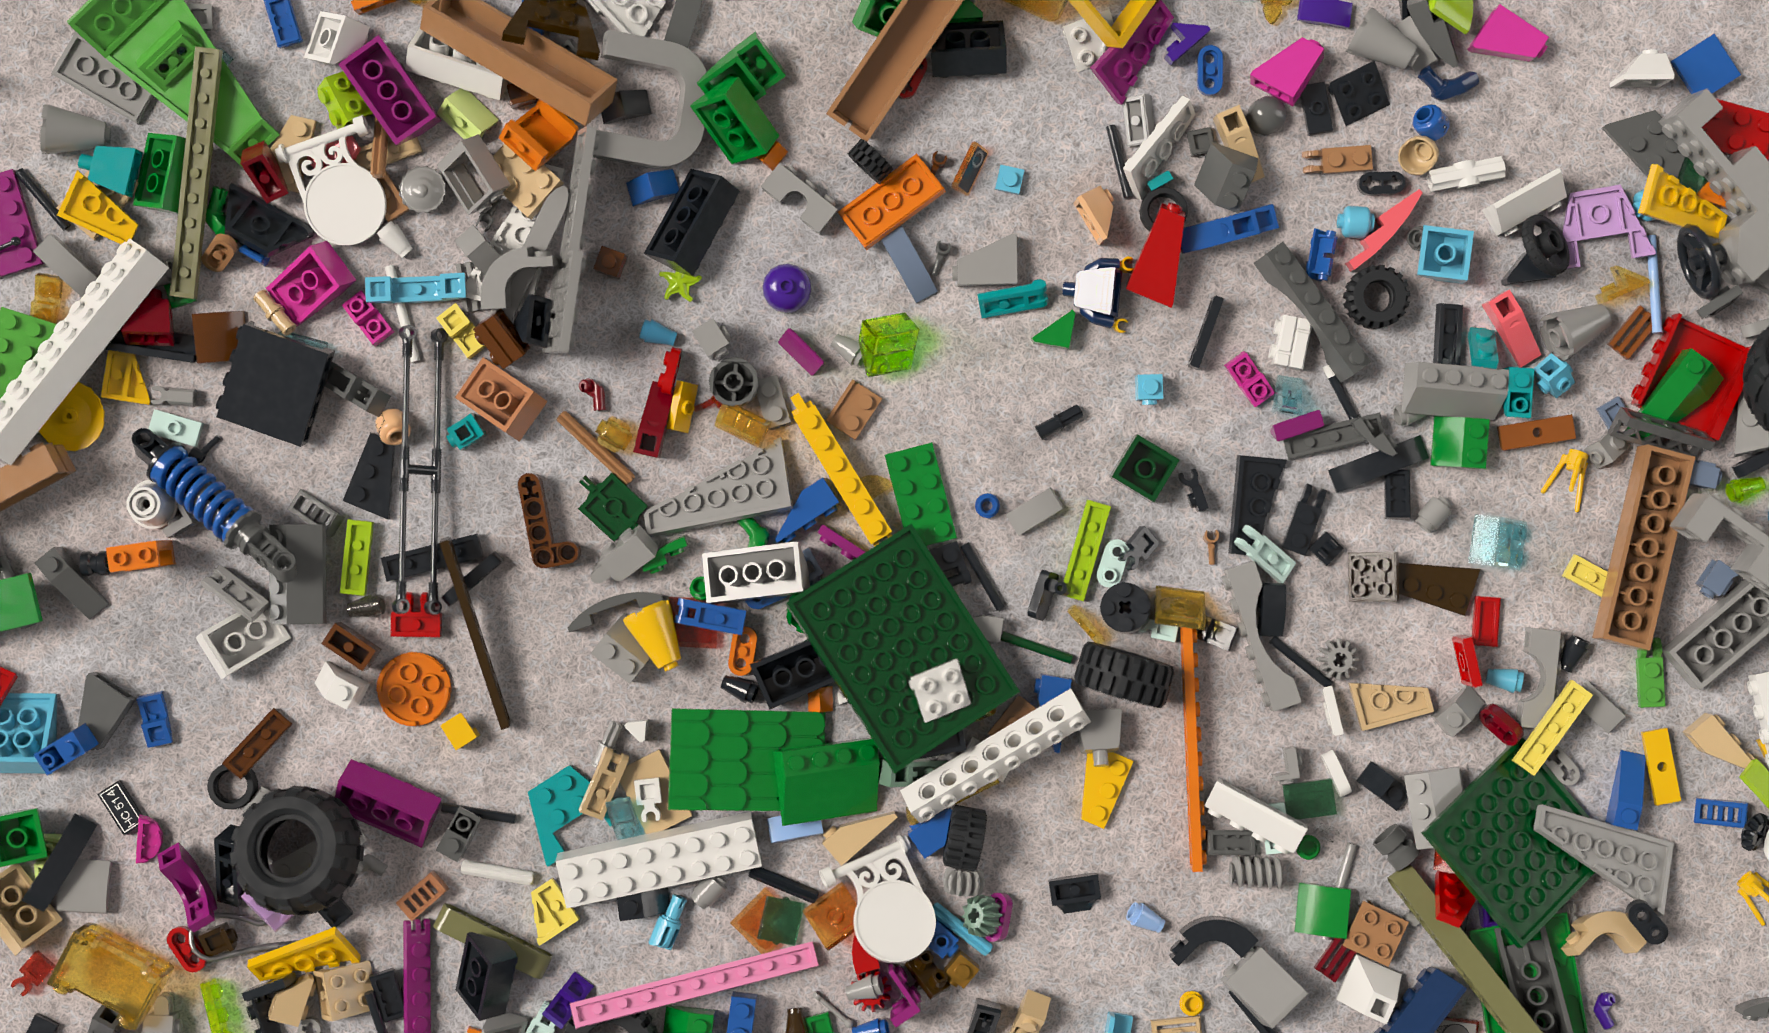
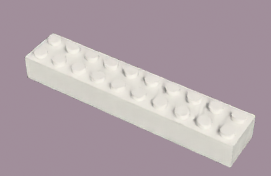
(75, 345)

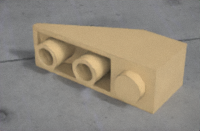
(1237, 135)
(1712, 739)

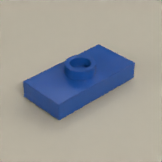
(283, 22)

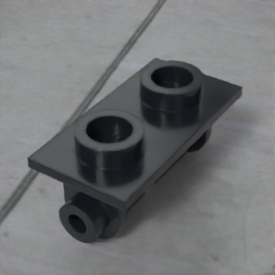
(259, 1012)

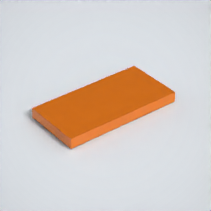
(891, 202)

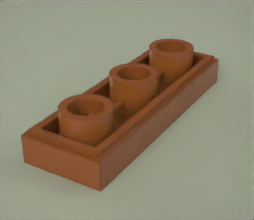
(1550, 430)

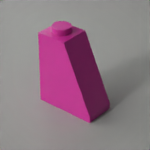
(1508, 37)
(1289, 70)

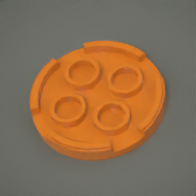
(414, 689)

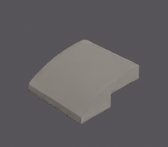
(86, 888)

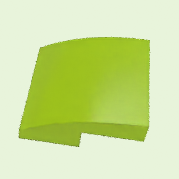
(1455, 12)

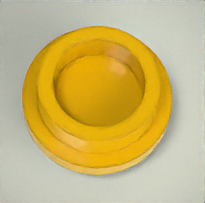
(1191, 1003)

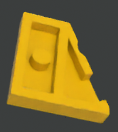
(124, 379)

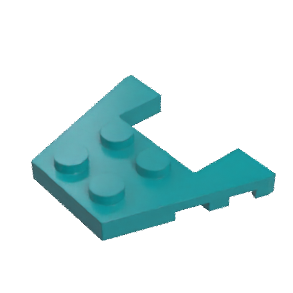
(555, 805)

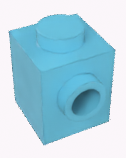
(1149, 388)

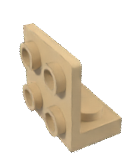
(343, 990)

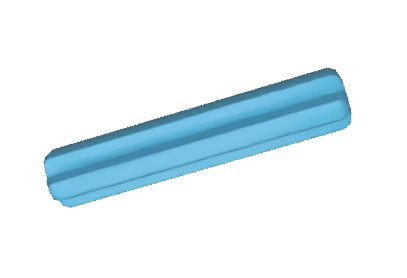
(956, 926)

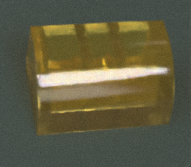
(743, 424)

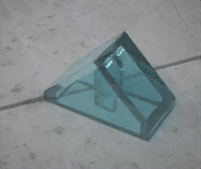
(1287, 396)

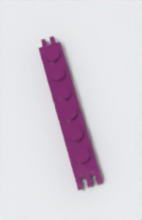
(417, 976)

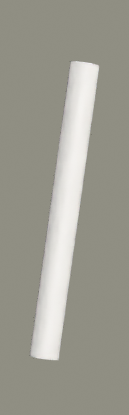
(403, 315)

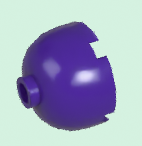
(786, 288)

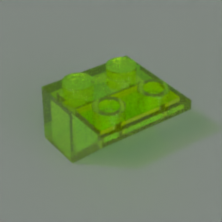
(888, 344)

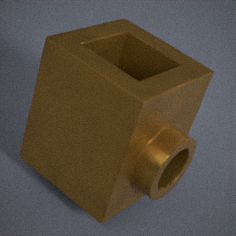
(961, 969)

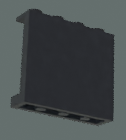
(274, 384)

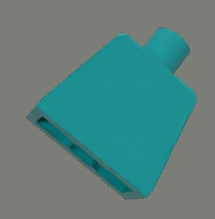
(113, 168)

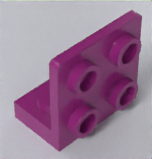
(903, 1008)

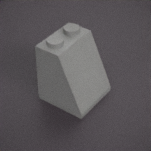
(1263, 986)

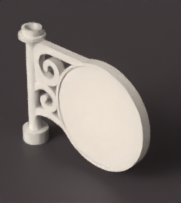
(343, 198)
(892, 917)

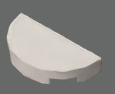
(1331, 711)

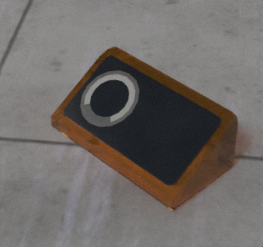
(969, 168)

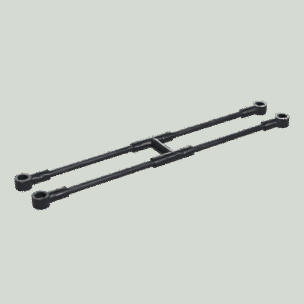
(406, 468)

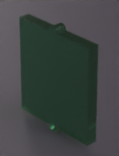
(780, 920)

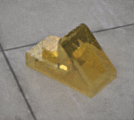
(1625, 281)

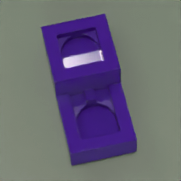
(1327, 12)
(573, 990)

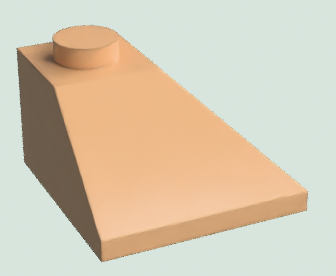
(1096, 211)

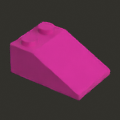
(311, 282)

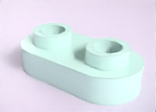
(1111, 562)

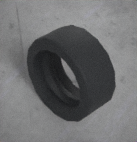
(1160, 192)
(220, 800)

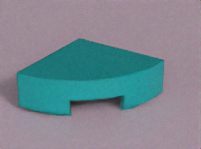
(1160, 180)

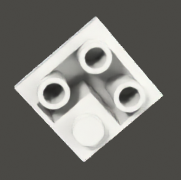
(1370, 989)

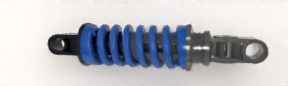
(212, 504)

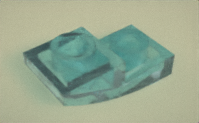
(623, 818)

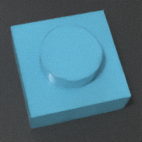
(1009, 179)

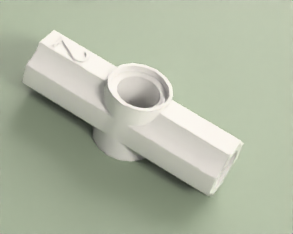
(1466, 174)

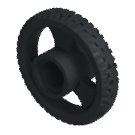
(1545, 245)

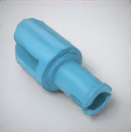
(668, 924)

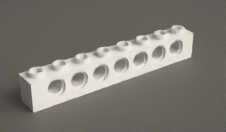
(935, 790)

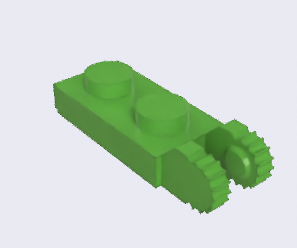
(1650, 677)

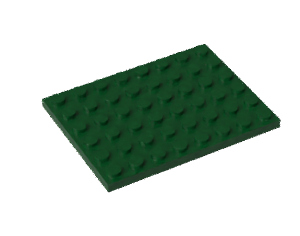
(890, 621)

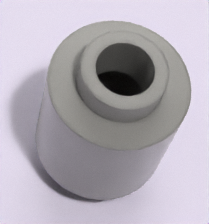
(1433, 514)
(709, 891)

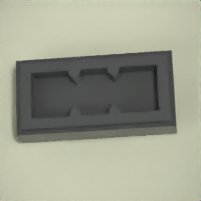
(1230, 842)

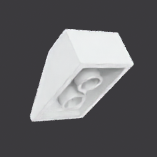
(239, 642)

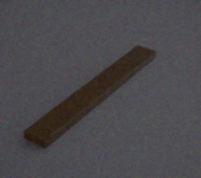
(475, 632)

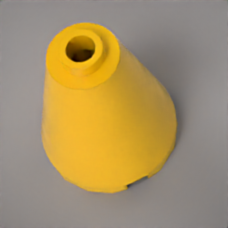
(656, 634)

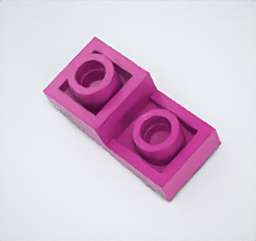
(368, 318)
(1249, 379)

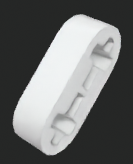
(1336, 773)

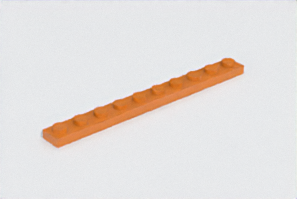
(1193, 757)

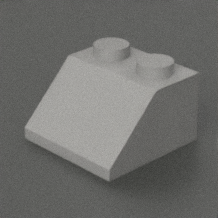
(621, 652)

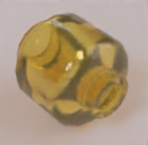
(614, 434)

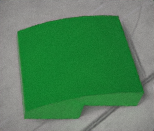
(1322, 910)

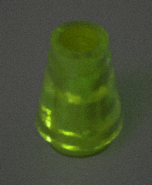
(1742, 489)

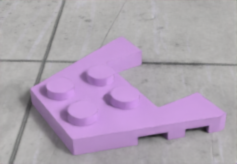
(1602, 214)

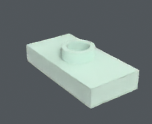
(176, 427)

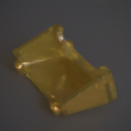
(111, 973)

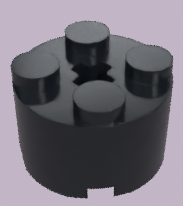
(1140, 606)

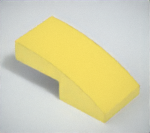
(461, 330)

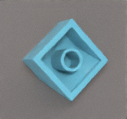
(1445, 254)

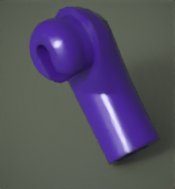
(1602, 1007)

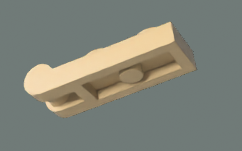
(603, 784)

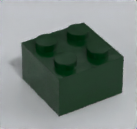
(1144, 468)

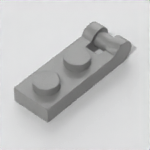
(236, 593)

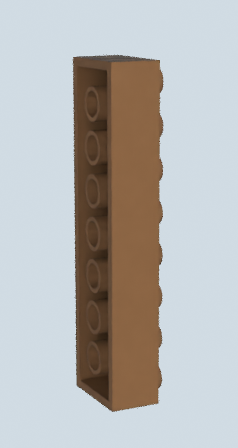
(1643, 547)

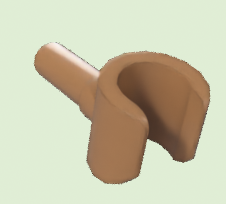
(1211, 546)

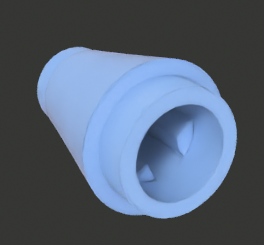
(1144, 917)

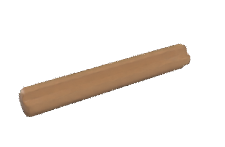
(595, 448)

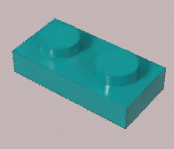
(1483, 348)

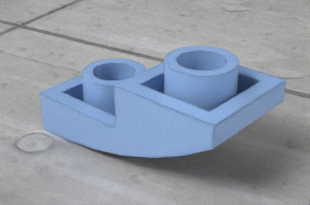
(791, 832)

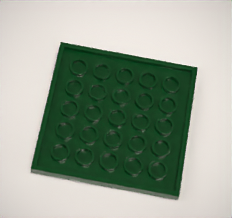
(1499, 855)

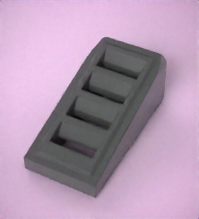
(330, 517)

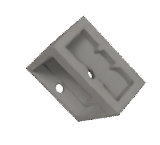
(461, 181)

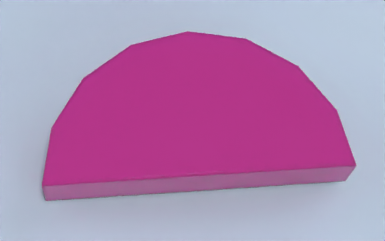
(148, 839)

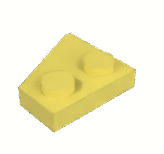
(550, 911)

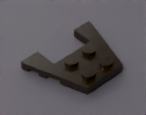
(556, 16)

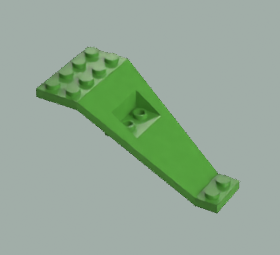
(143, 36)

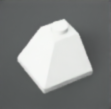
(335, 38)
(1645, 70)

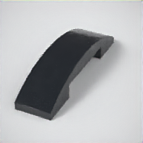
(1377, 464)
(59, 862)

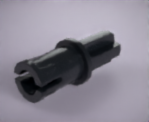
(1059, 421)

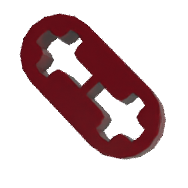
(1501, 724)

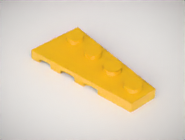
(1677, 205)
(304, 955)

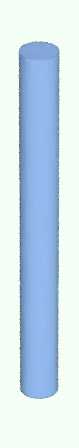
(1654, 288)

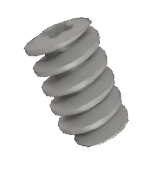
(1255, 871)

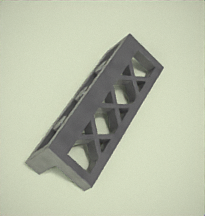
(1659, 428)

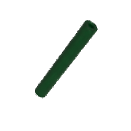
(1036, 647)

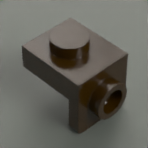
(218, 939)

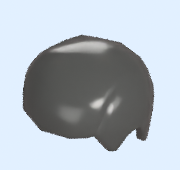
(1266, 115)

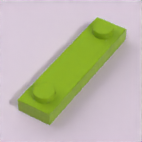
(1086, 548)

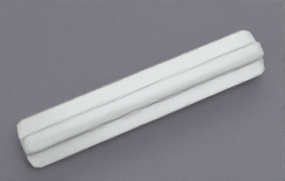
(497, 872)

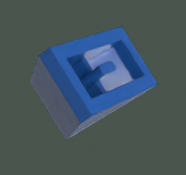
(652, 186)

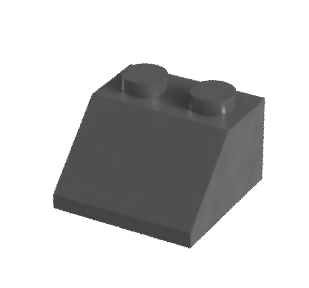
(1226, 176)

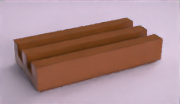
(1620, 349)

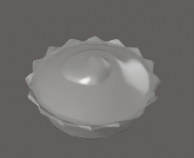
(422, 189)

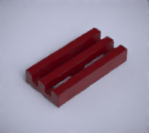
(1318, 966)

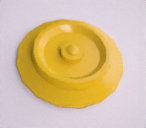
(76, 420)

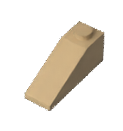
(853, 836)

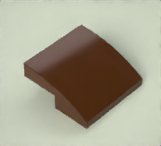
(216, 335)

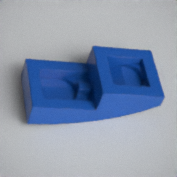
(155, 719)

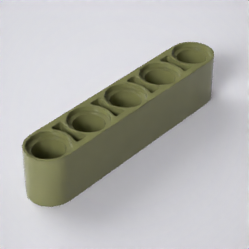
(458, 923)

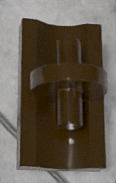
(927, 975)

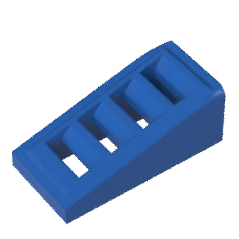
(1742, 812)

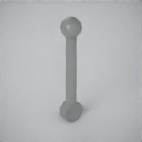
(849, 1023)

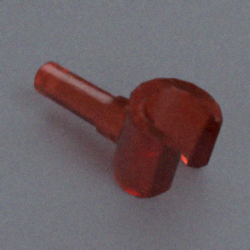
(709, 402)

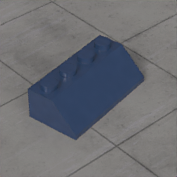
(1425, 1004)

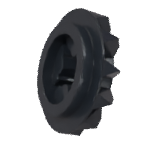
(1754, 832)

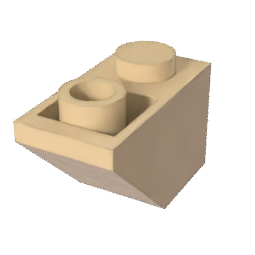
(290, 1003)
(1031, 1013)

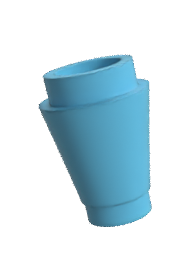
(1506, 679)

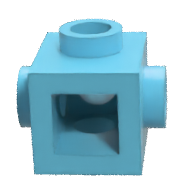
(1553, 376)

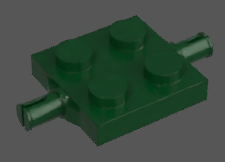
(611, 506)

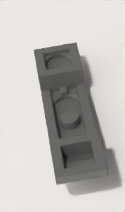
(586, 618)

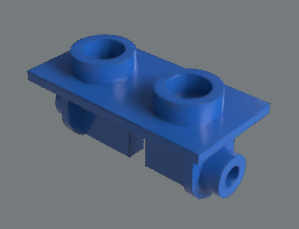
(1318, 265)

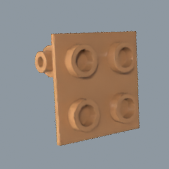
(1375, 933)

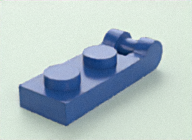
(711, 616)

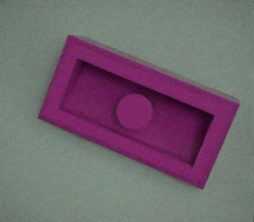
(800, 351)
(1297, 425)

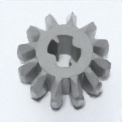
(1329, 657)
(963, 882)

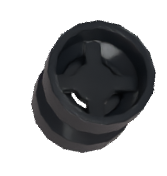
(93, 563)

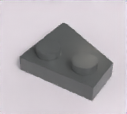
(1720, 302)

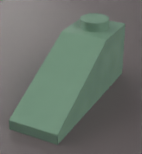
(908, 774)

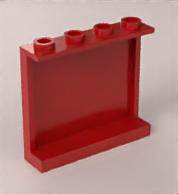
(1723, 353)

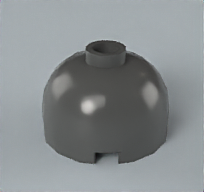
(734, 382)

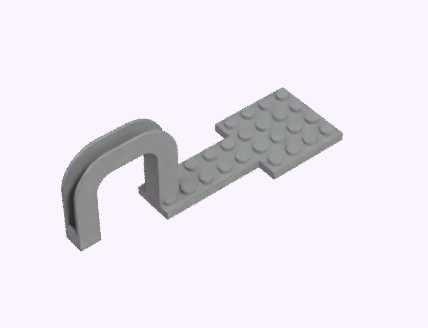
(623, 149)

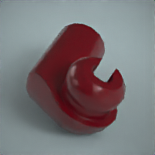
(595, 391)

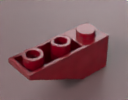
(653, 422)

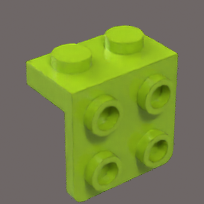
(341, 100)

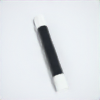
(1341, 393)

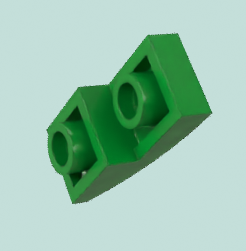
(673, 547)

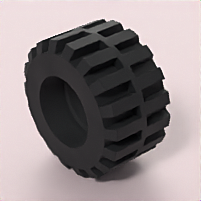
(1397, 297)
(965, 838)

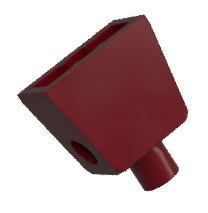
(150, 322)

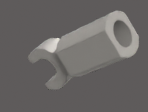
(176, 396)

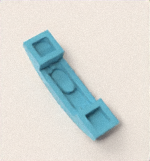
(415, 289)

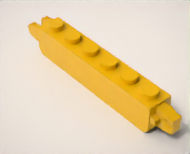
(840, 470)

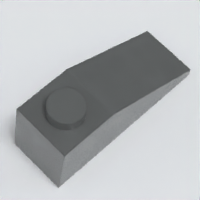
(67, 578)

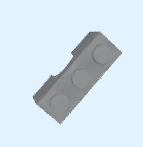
(783, 183)

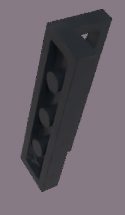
(182, 350)

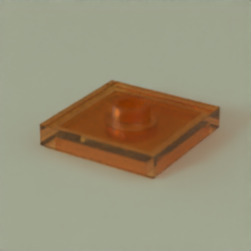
(832, 916)

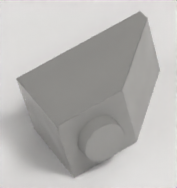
(1458, 711)

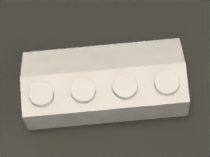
(442, 63)
(1256, 816)

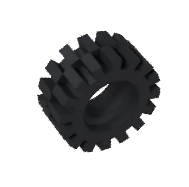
(870, 161)

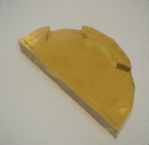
(1085, 624)

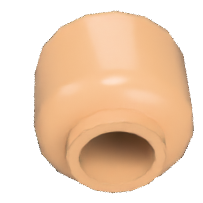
(390, 426)

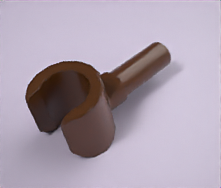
(936, 165)

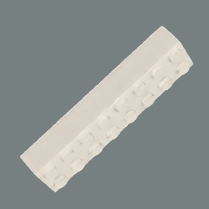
(658, 860)

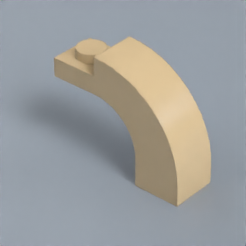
(1608, 923)

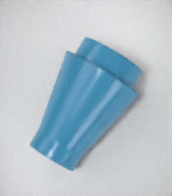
(657, 333)

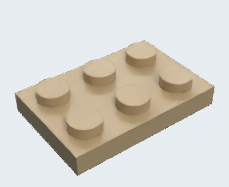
(527, 188)

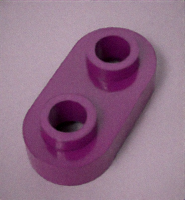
(1006, 910)

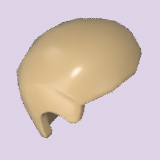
(1418, 155)

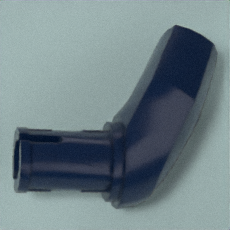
(1448, 88)

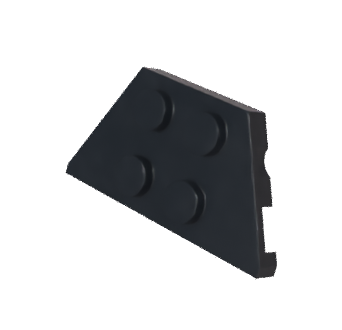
(262, 224)

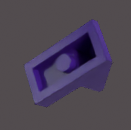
(1189, 35)

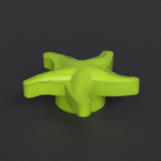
(679, 283)

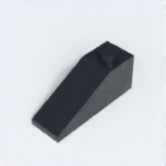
(227, 886)

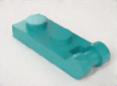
(1013, 299)

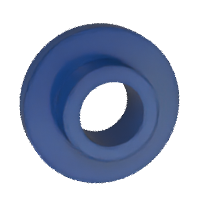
(979, 505)

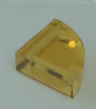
(875, 484)

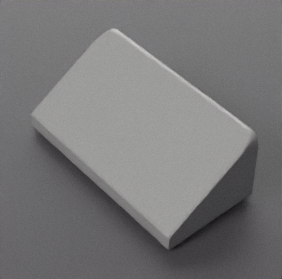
(1138, 119)

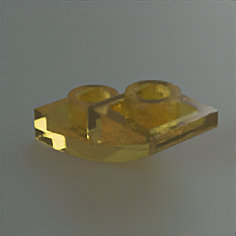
(47, 297)

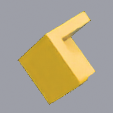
(459, 731)

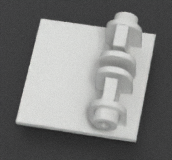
(1084, 42)
(940, 690)

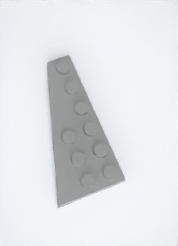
(734, 493)

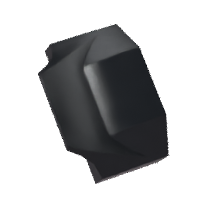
(1075, 892)

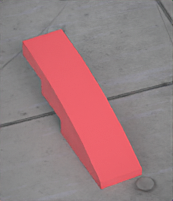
(1389, 223)

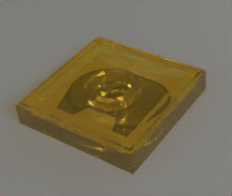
(1180, 607)

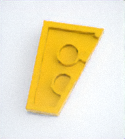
(96, 211)
(1103, 787)

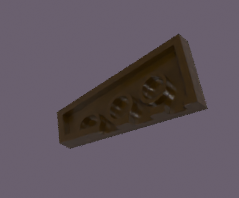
(1438, 585)

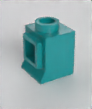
(473, 427)

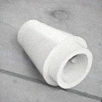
(393, 237)

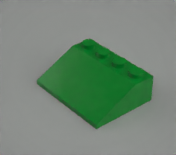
(827, 780)

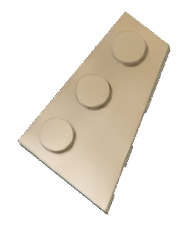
(1387, 704)

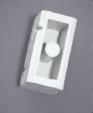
(1291, 342)

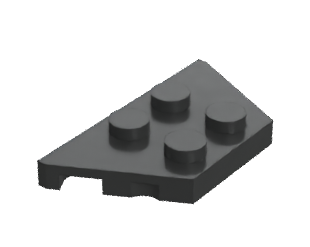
(1646, 143)

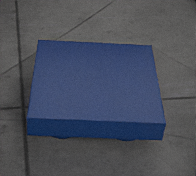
(1705, 66)

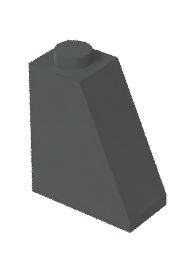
(103, 707)

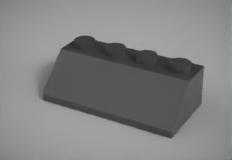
(305, 596)

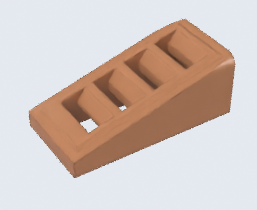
(438, 884)

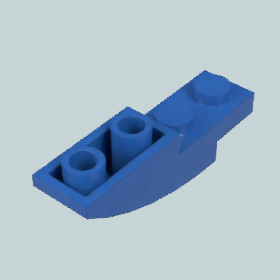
(1229, 228)

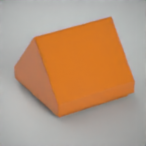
(774, 156)
(821, 700)

